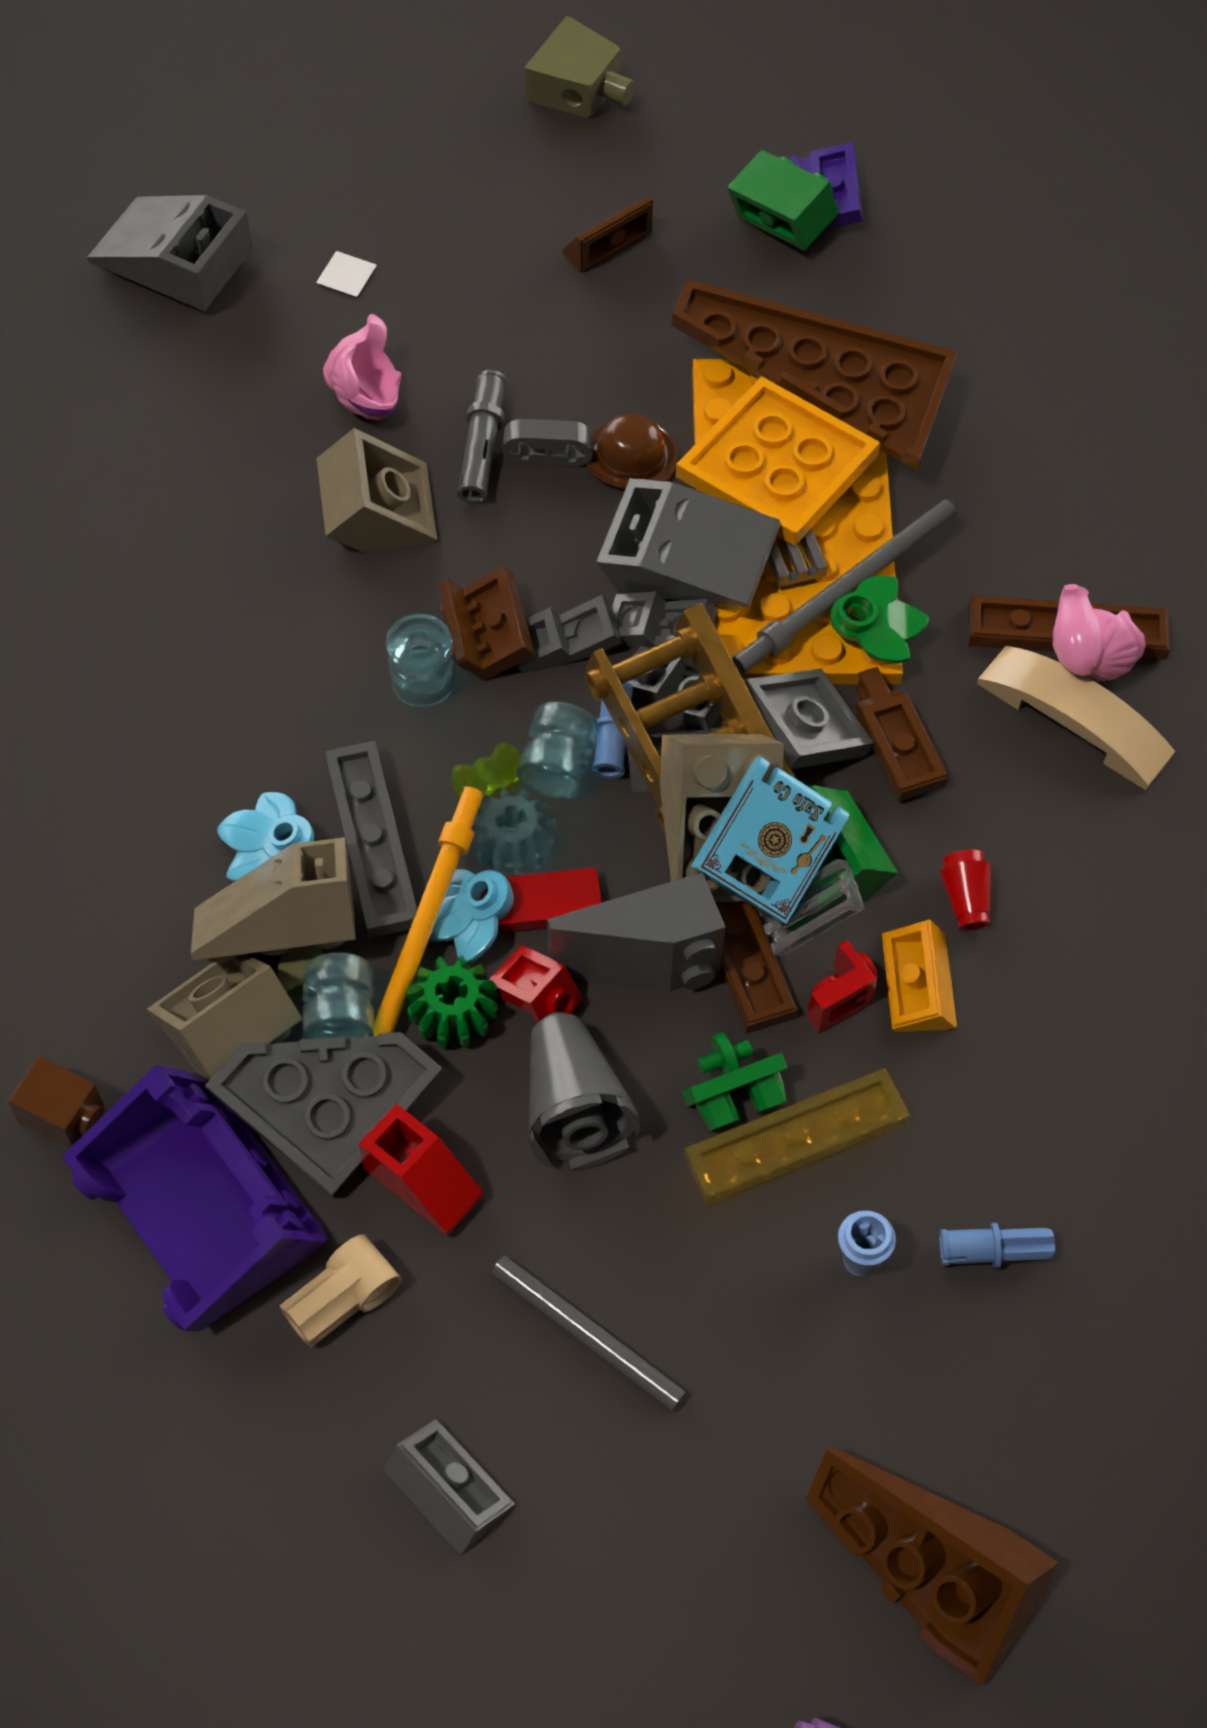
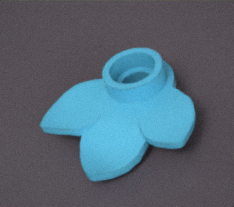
(262, 832)
(470, 916)

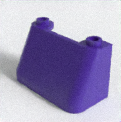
(195, 1194)

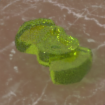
(488, 772)

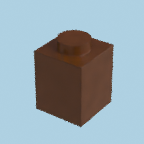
(56, 1103)

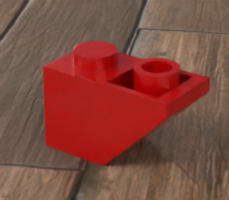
(419, 1169)

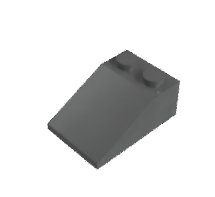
(644, 939)

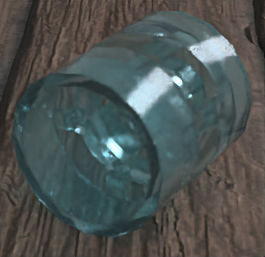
(420, 660)
(559, 750)
(337, 997)

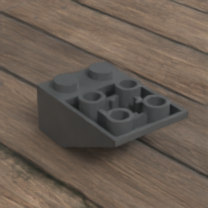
(177, 246)
(686, 545)

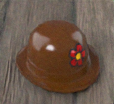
(632, 449)

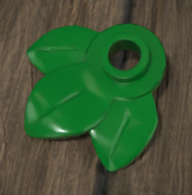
(884, 620)

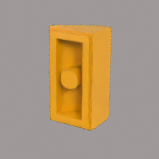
(919, 978)

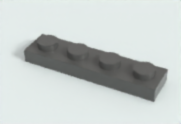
(372, 839)

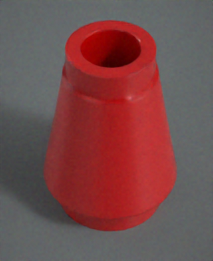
(968, 888)

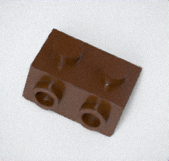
(486, 623)

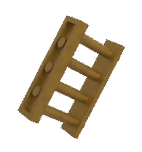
(717, 684)

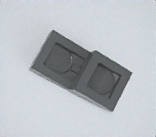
(650, 619)
(570, 635)

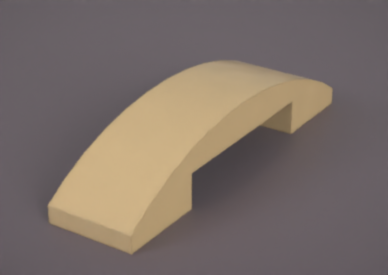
(1084, 708)

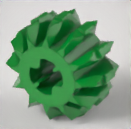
(432, 1000)

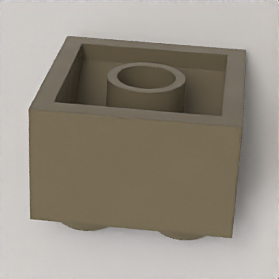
(375, 495)
(222, 1010)

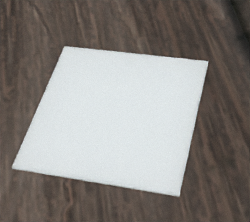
(346, 273)

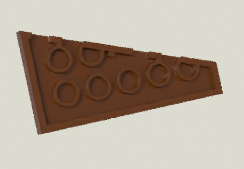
(853, 372)

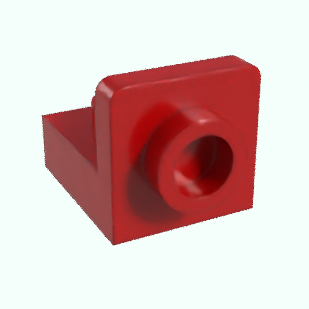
(536, 984)
(843, 996)

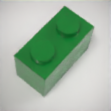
(783, 199)

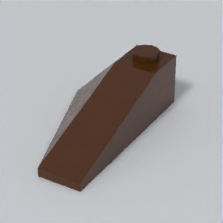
(950, 1568)

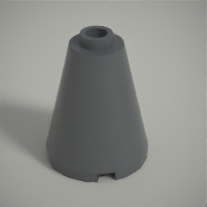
(575, 1097)

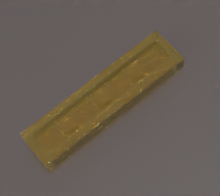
(796, 1135)

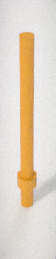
(454, 842)

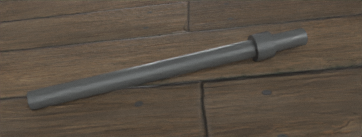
(778, 635)

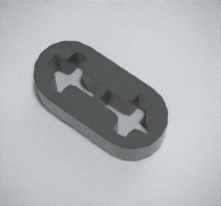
(548, 442)

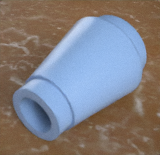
(865, 1241)

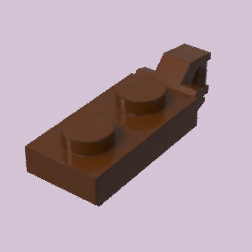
(898, 737)

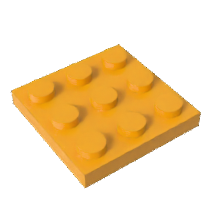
(778, 458)

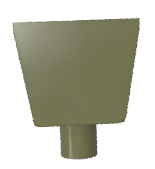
(576, 71)

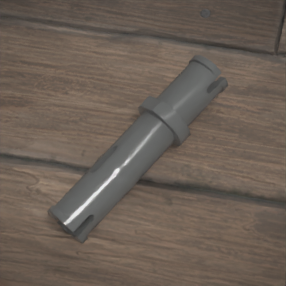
(484, 420)

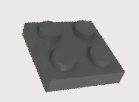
(809, 718)

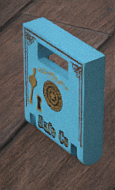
(775, 830)

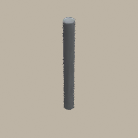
(589, 1333)

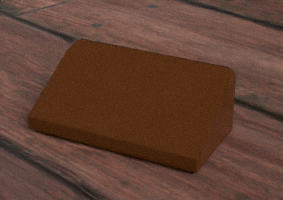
(611, 235)

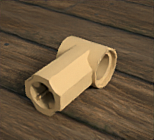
(353, 1281)

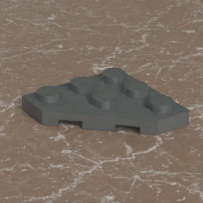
(322, 1095)

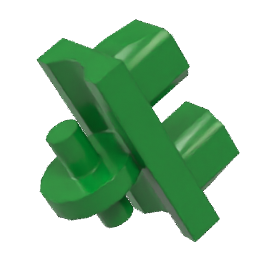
(713, 1096)

